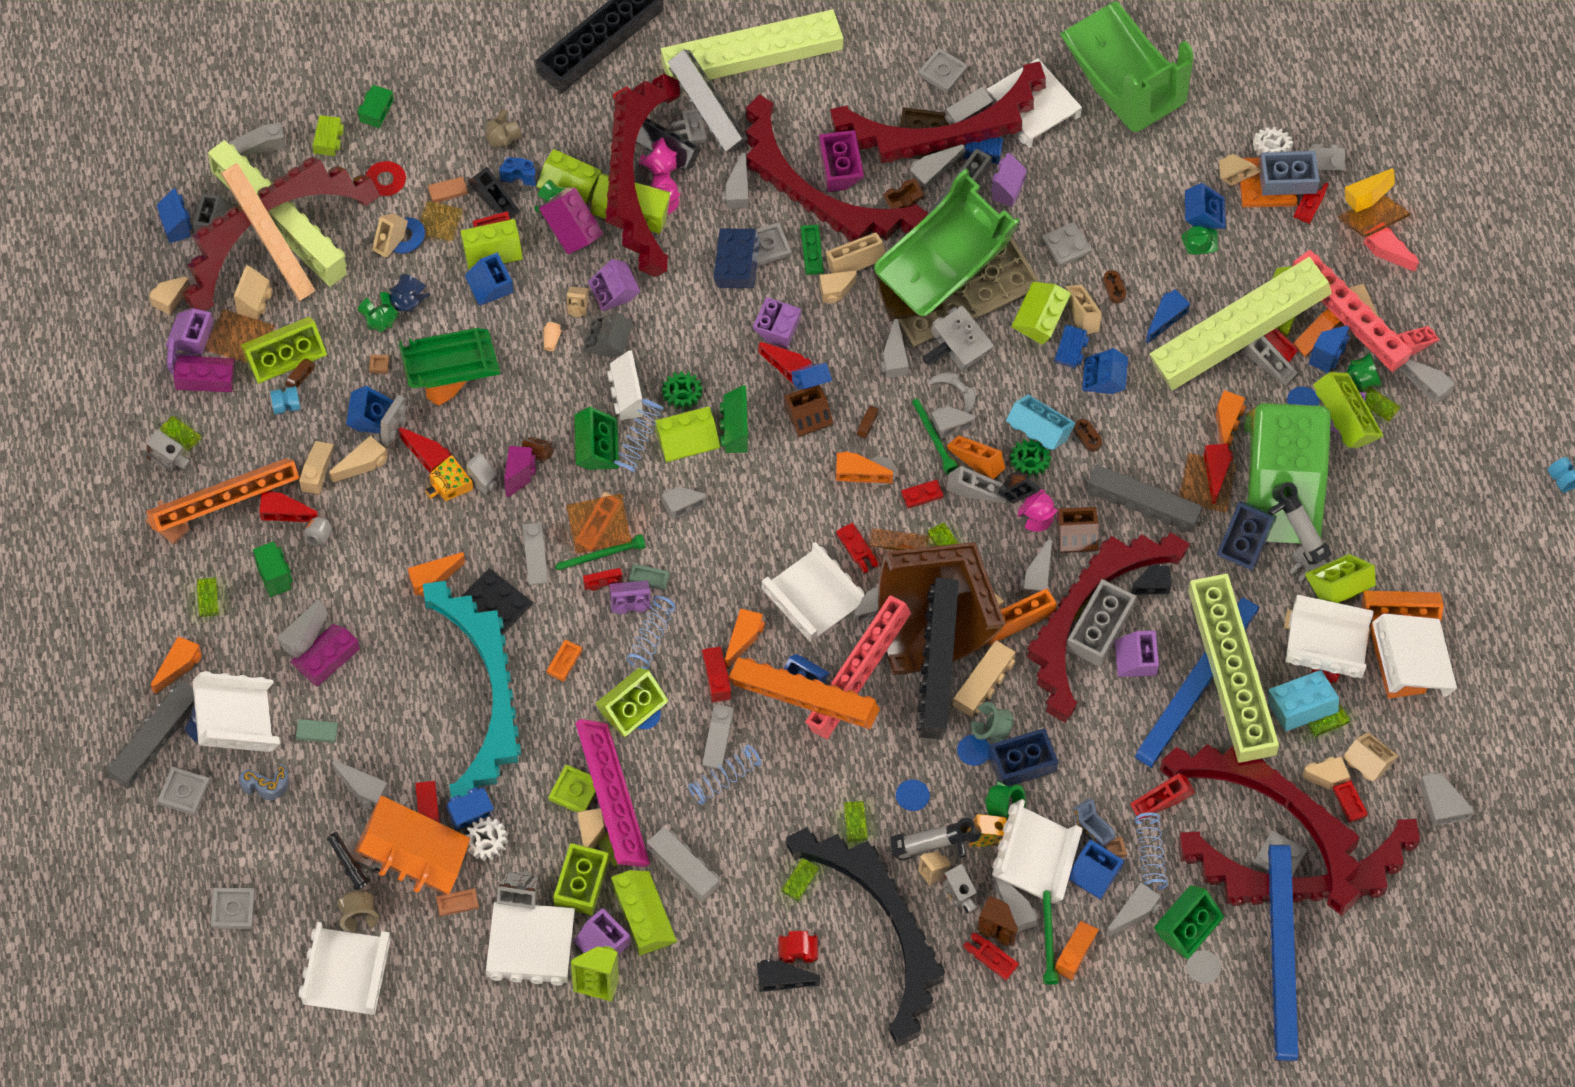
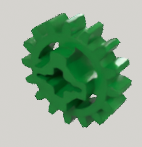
(682, 390)
(1033, 463)

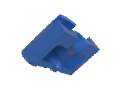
(518, 169)

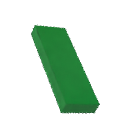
(812, 249)

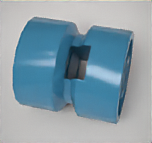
(285, 400)
(1563, 472)

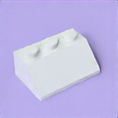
(625, 387)

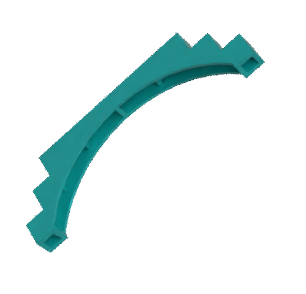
(485, 634)

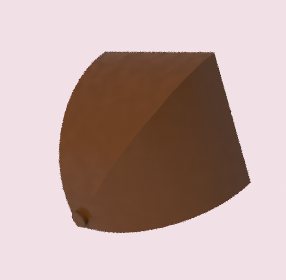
(908, 577)

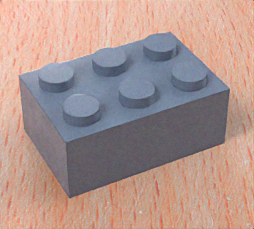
(1288, 173)

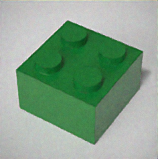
(272, 568)

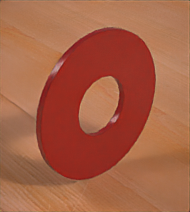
(397, 172)

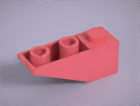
(1388, 247)
(1418, 339)

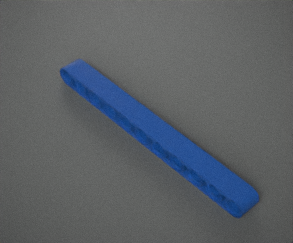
(1184, 699)
(1283, 953)

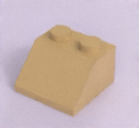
(252, 294)
(1369, 757)

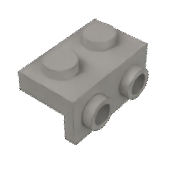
(1329, 158)

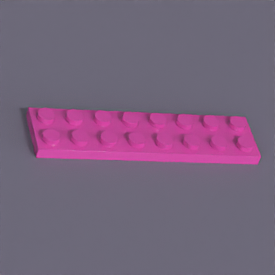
(612, 793)

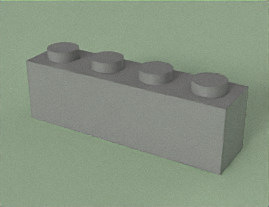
(683, 864)

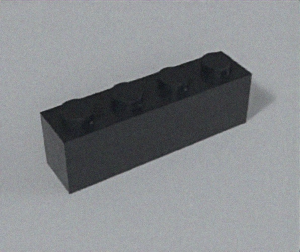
(686, 151)

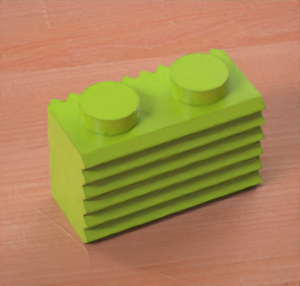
(327, 135)

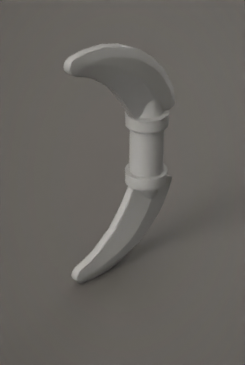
(953, 378)

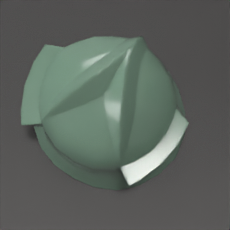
(998, 724)

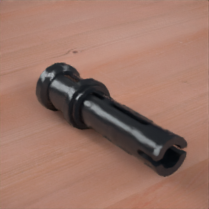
(352, 868)

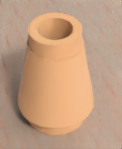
(551, 335)

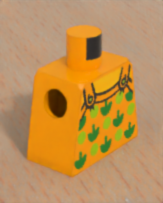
(449, 480)
(991, 830)

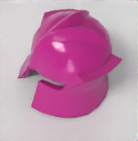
(660, 160)
(665, 183)
(1039, 508)

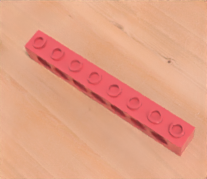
(1361, 313)
(864, 658)

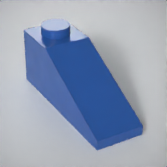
(1171, 309)

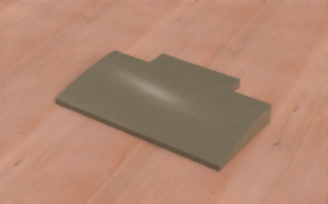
(994, 286)

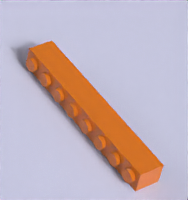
(222, 494)
(804, 692)

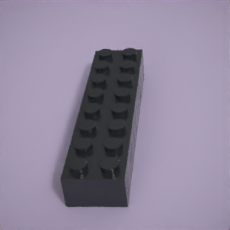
(594, 40)
(937, 658)

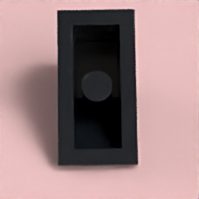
(1153, 581)

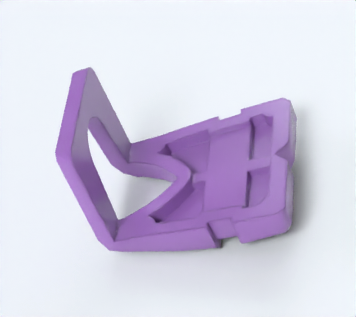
(172, 355)

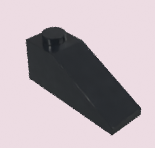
(492, 192)
(1017, 487)
(781, 976)

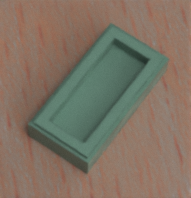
(656, 578)
(317, 731)

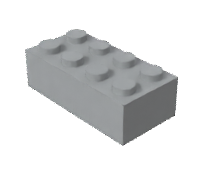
(1100, 623)

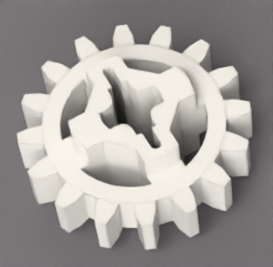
(1272, 141)
(486, 829)

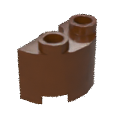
(905, 196)
(540, 447)

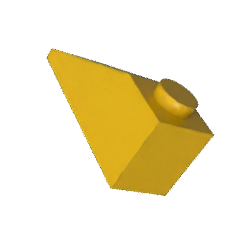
(1369, 190)

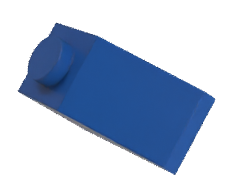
(811, 375)

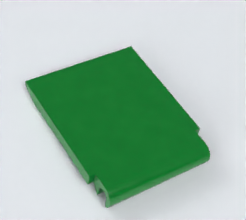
(449, 358)

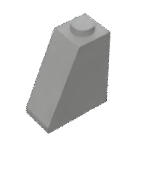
(968, 106)
(1443, 800)

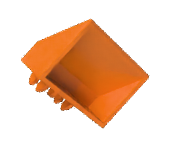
(413, 846)

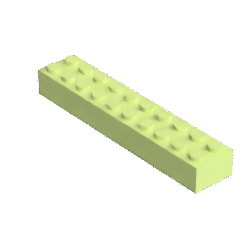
(762, 45)
(295, 227)
(1240, 323)
(1233, 668)

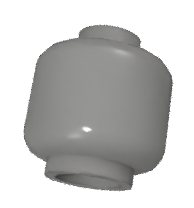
(317, 531)

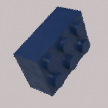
(736, 258)
(1246, 535)
(1023, 757)

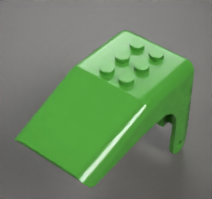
(1128, 68)
(946, 247)
(1292, 447)

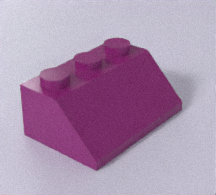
(840, 160)
(570, 220)
(204, 373)
(326, 654)

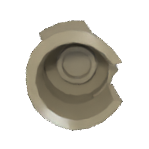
(502, 133)
(357, 904)

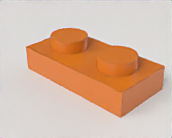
(564, 660)

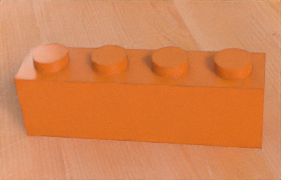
(1403, 603)
(1025, 613)

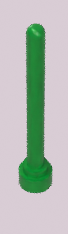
(948, 463)
(637, 543)
(1051, 976)

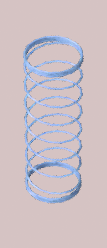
(653, 405)
(639, 657)
(748, 754)
(1151, 822)

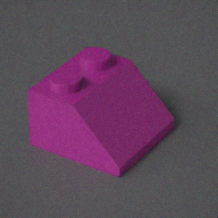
(519, 468)

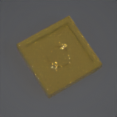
(440, 220)

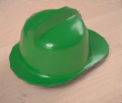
(1200, 240)

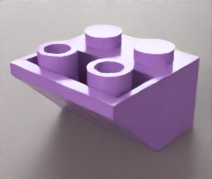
(1008, 180)
(614, 285)
(777, 322)
(191, 330)
(630, 597)
(1137, 654)
(602, 931)

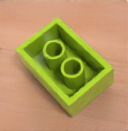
(581, 879)

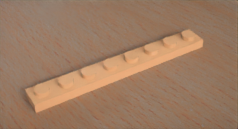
(268, 231)

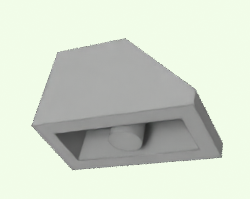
(951, 421)
(482, 474)
(682, 501)
(868, 606)

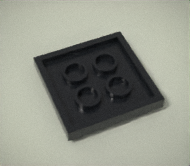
(495, 593)

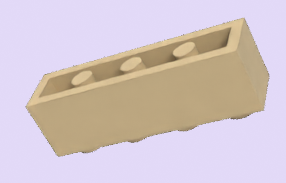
(984, 678)

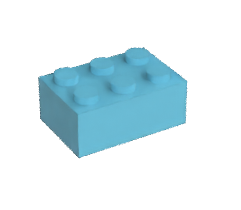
(1040, 422)
(1303, 700)

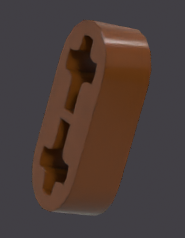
(1118, 285)
(300, 373)
(867, 421)
(1084, 438)

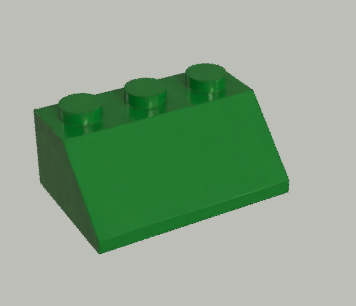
(735, 421)
(596, 439)
(1189, 921)

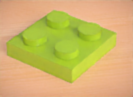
(573, 790)

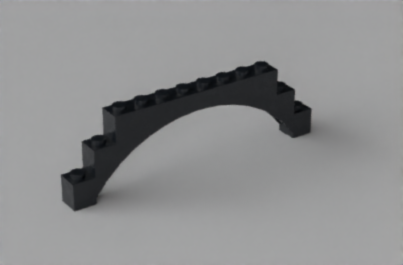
(865, 868)

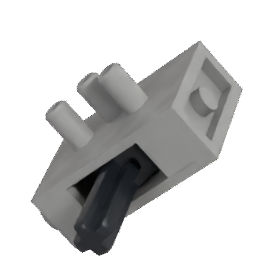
(959, 338)

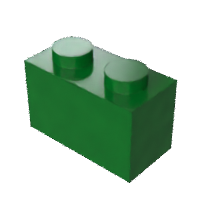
(375, 106)

